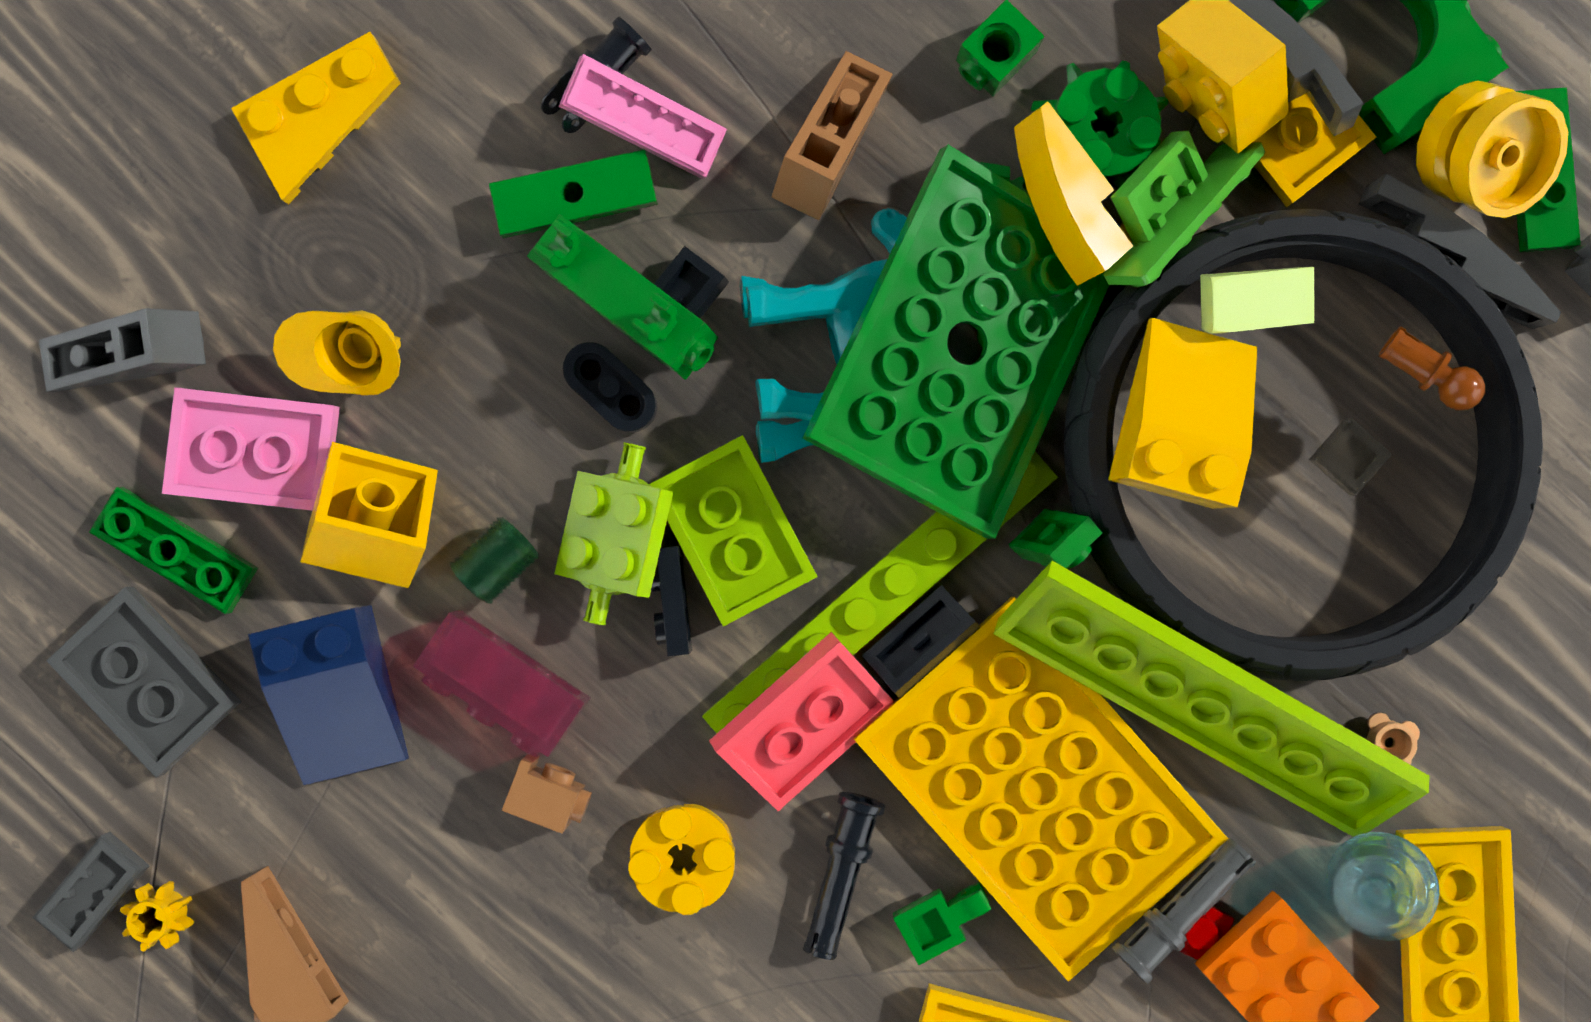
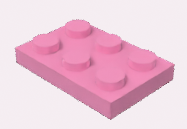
(247, 448)

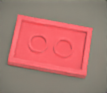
(802, 722)

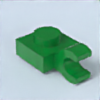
(934, 924)

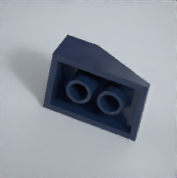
(330, 693)

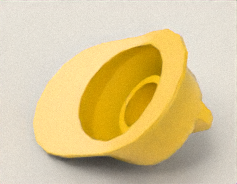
(338, 352)

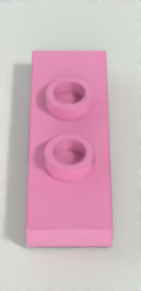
(642, 116)

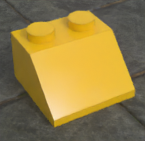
(370, 516)

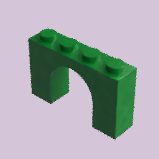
(1448, 55)

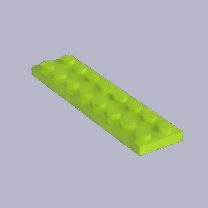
(1209, 702)

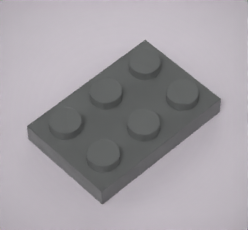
(143, 681)

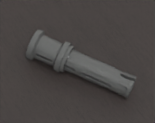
(1166, 927)

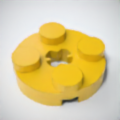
(713, 853)

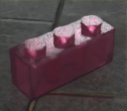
(500, 684)

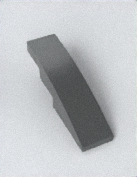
(1308, 67)
(1472, 250)

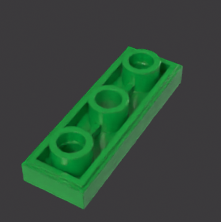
(608, 188)
(199, 562)

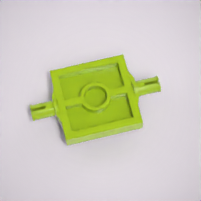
(613, 533)

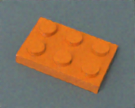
(1282, 972)

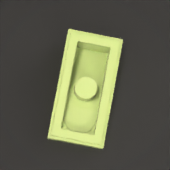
(1257, 299)

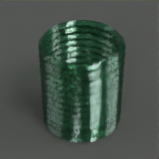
(494, 560)

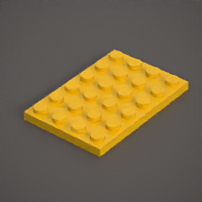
(1041, 794)

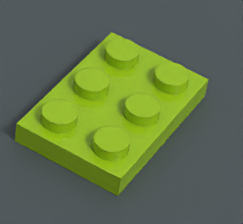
(734, 531)

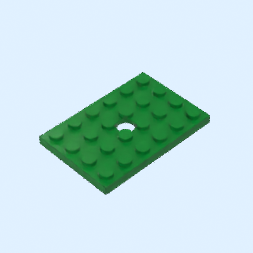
(899, 397)

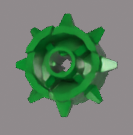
(1121, 105)

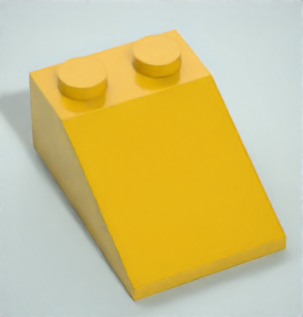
(1188, 417)

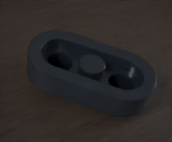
(610, 388)

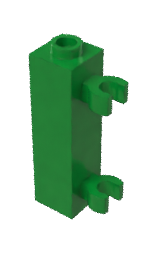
(624, 297)

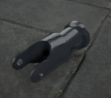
(615, 51)

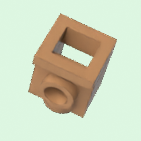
(546, 795)

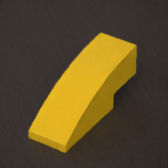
(1068, 196)

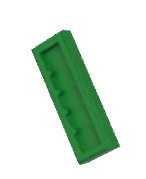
(1553, 219)

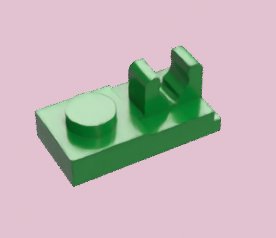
(1056, 538)

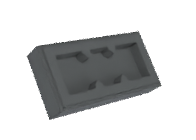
(91, 891)

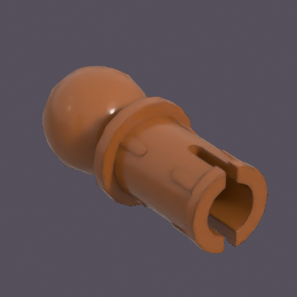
(1457, 386)

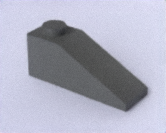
(123, 349)

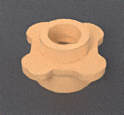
(1403, 735)

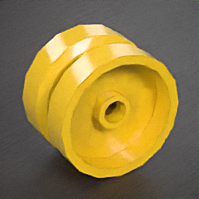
(1492, 148)

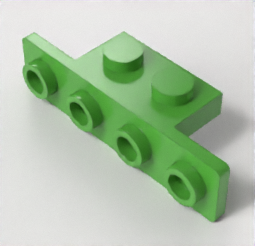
(1171, 200)

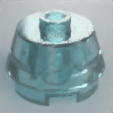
(1382, 886)

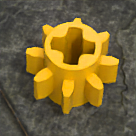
(143, 922)

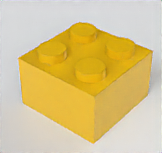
(1223, 71)

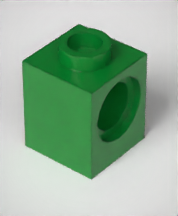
(1012, 31)

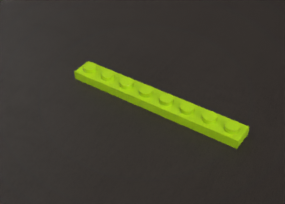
(877, 595)

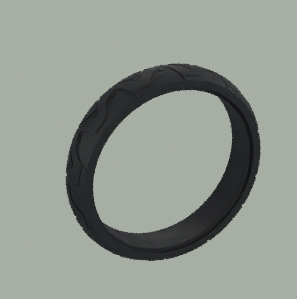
(1506, 434)

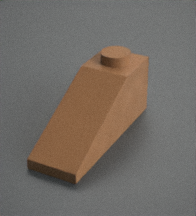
(830, 135)
(283, 964)

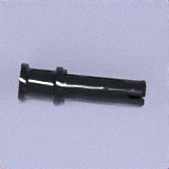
(847, 852)

